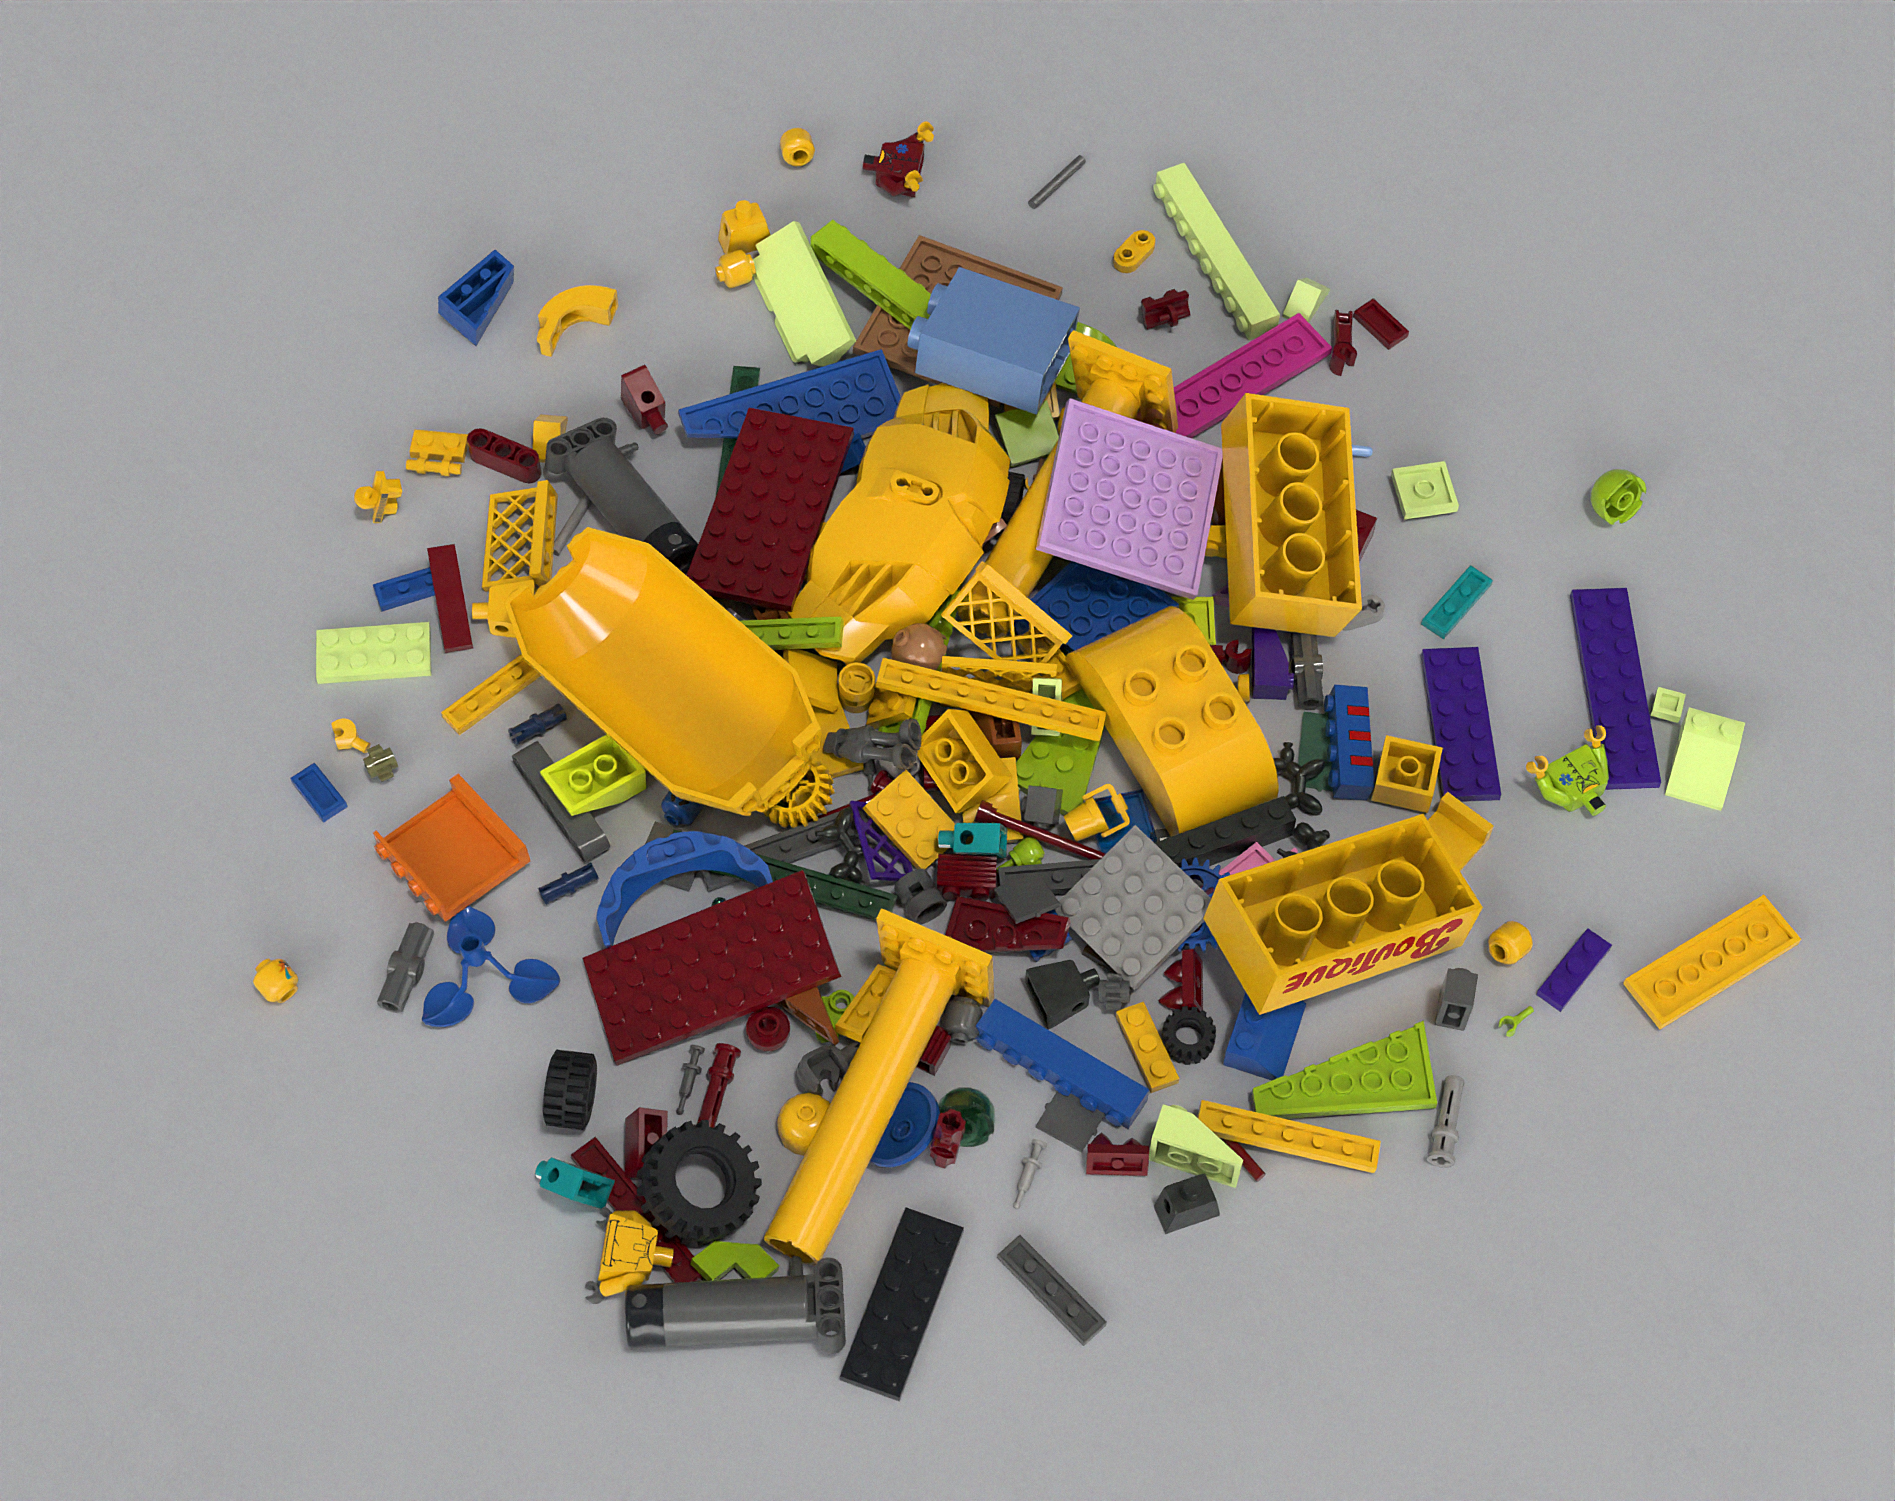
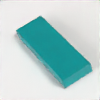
(1456, 602)

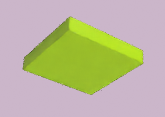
(1027, 435)

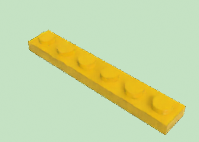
(1290, 1136)

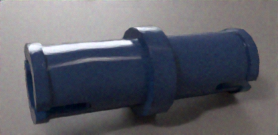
(537, 724)
(568, 883)

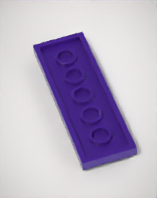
(1461, 723)

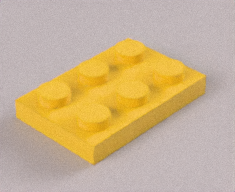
(910, 819)

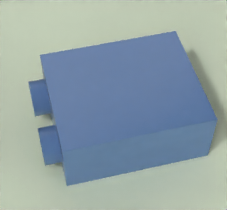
(993, 339)

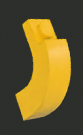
(574, 306)

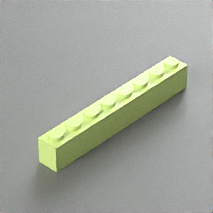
(1216, 251)

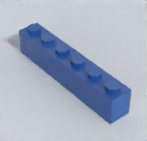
(1061, 1064)

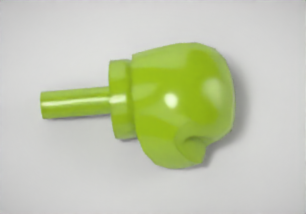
(1025, 853)

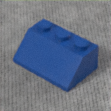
(1263, 1041)

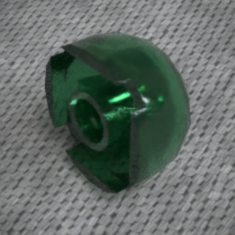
(975, 1110)

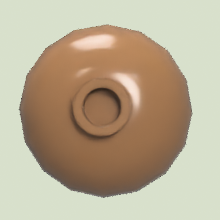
(919, 646)

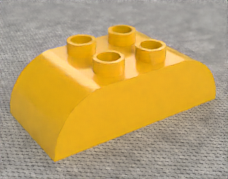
(1177, 720)

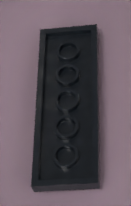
(902, 1304)

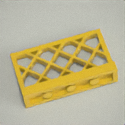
(541, 532)
(1015, 600)
(998, 668)

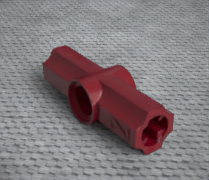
(947, 1138)

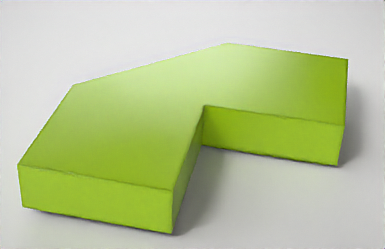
(722, 1257)

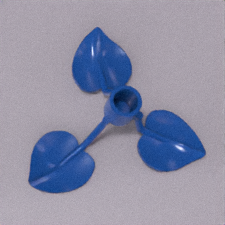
(468, 935)

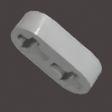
(1367, 617)

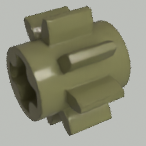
(380, 762)

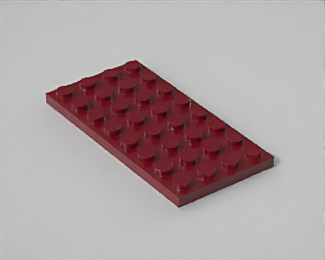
(770, 509)
(711, 967)

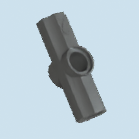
(1307, 670)
(405, 967)

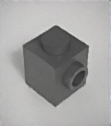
(1042, 806)

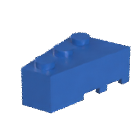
(477, 296)

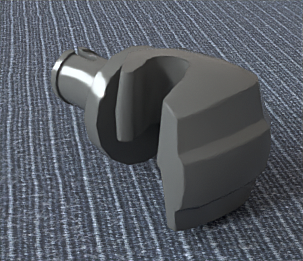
(825, 1063)

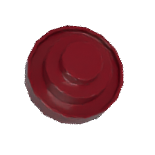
(768, 1029)

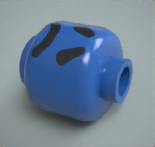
(680, 811)

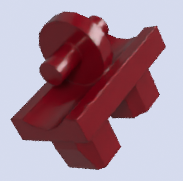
(1165, 309)

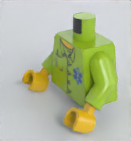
(1577, 777)

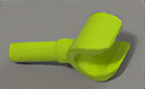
(1514, 1021)

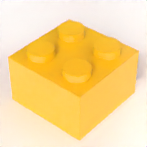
(1407, 774)

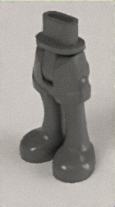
(861, 742)

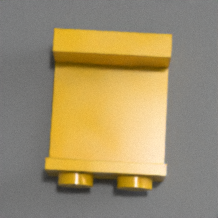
(1460, 829)

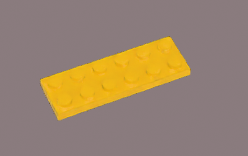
(1711, 961)

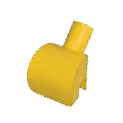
(347, 736)

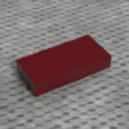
(1381, 324)

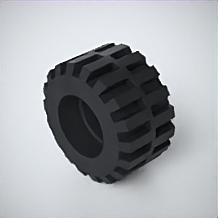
(569, 1089)

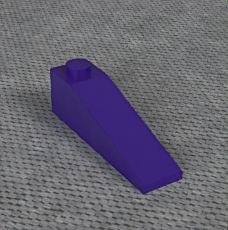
(1269, 666)

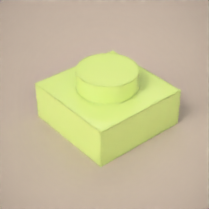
(1668, 704)

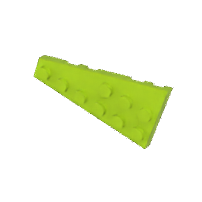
(1060, 762)

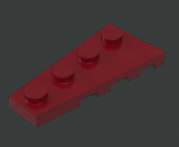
(992, 929)

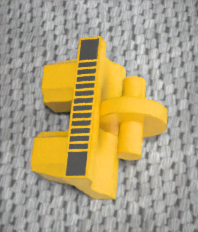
(380, 496)

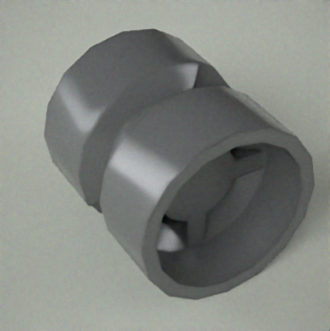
(920, 896)

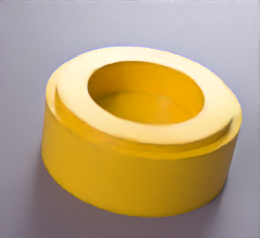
(1244, 687)

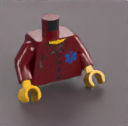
(901, 163)

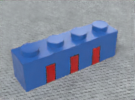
(1349, 742)

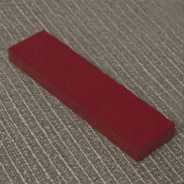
(450, 598)

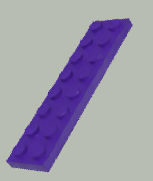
(1615, 686)

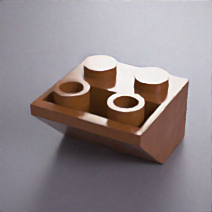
(1001, 733)

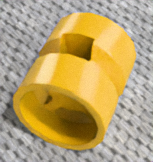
(856, 687)

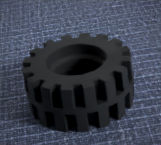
(1192, 1019)

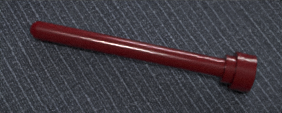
(988, 814)

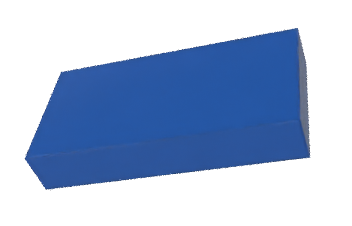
(319, 792)

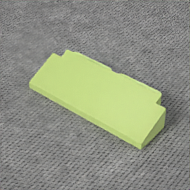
(801, 298)

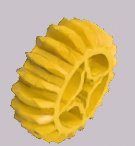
(807, 800)

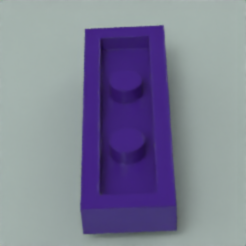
(1574, 970)

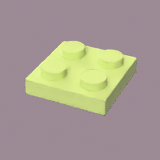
(1424, 490)

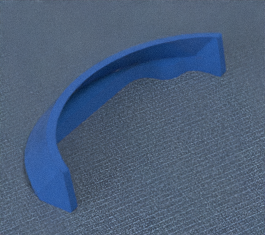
(669, 857)

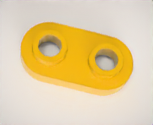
(1137, 247)

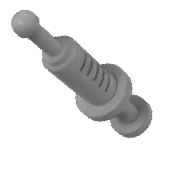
(1029, 1170)

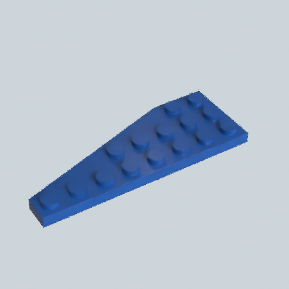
(845, 393)

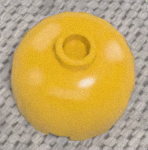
(800, 1120)

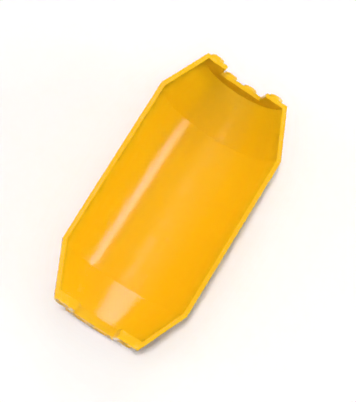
(668, 674)

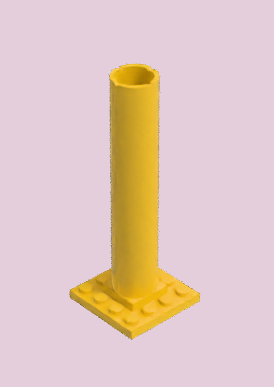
(1104, 379)
(927, 974)

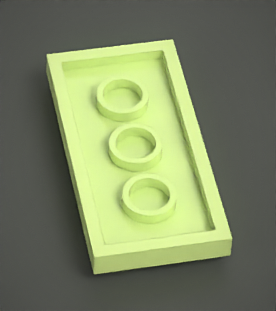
(373, 652)

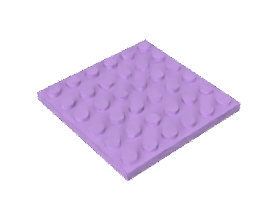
(1130, 499)

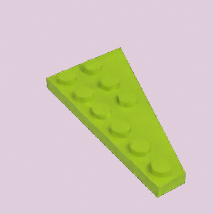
(1365, 1079)

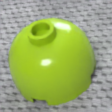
(1617, 495)

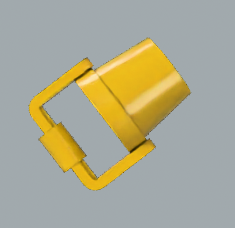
(1088, 819)

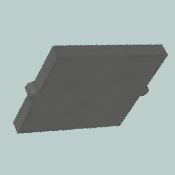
(1026, 897)
(1069, 1121)

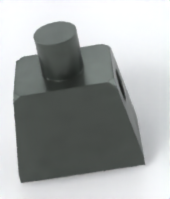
(1060, 990)
(1189, 1202)

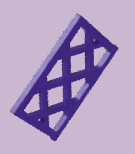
(890, 872)

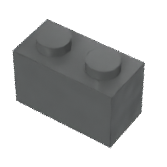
(1456, 999)

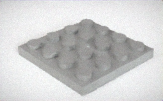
(1134, 907)

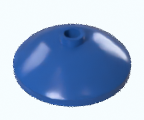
(909, 1128)

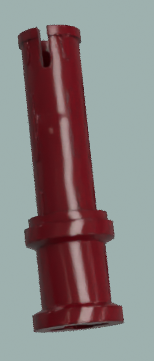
(719, 1075)

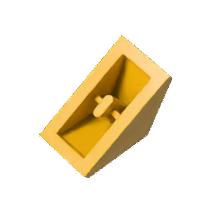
(545, 429)

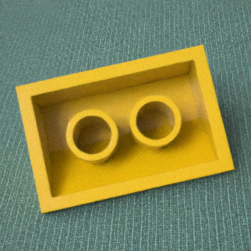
(962, 760)

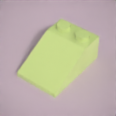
(1704, 758)
(1192, 1147)

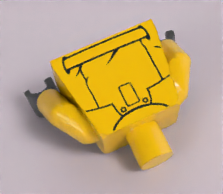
(626, 1253)

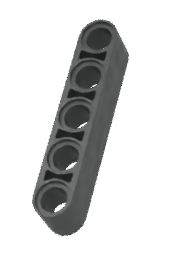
(579, 829)

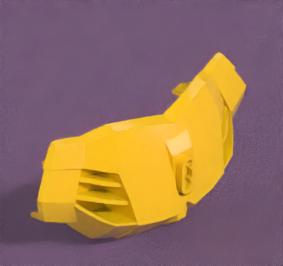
(889, 547)

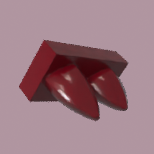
(1189, 972)
(1112, 1159)

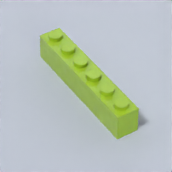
(870, 273)

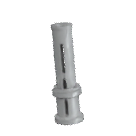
(1446, 1133)

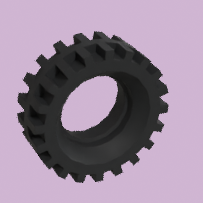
(666, 1200)

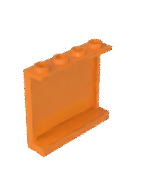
(453, 850)

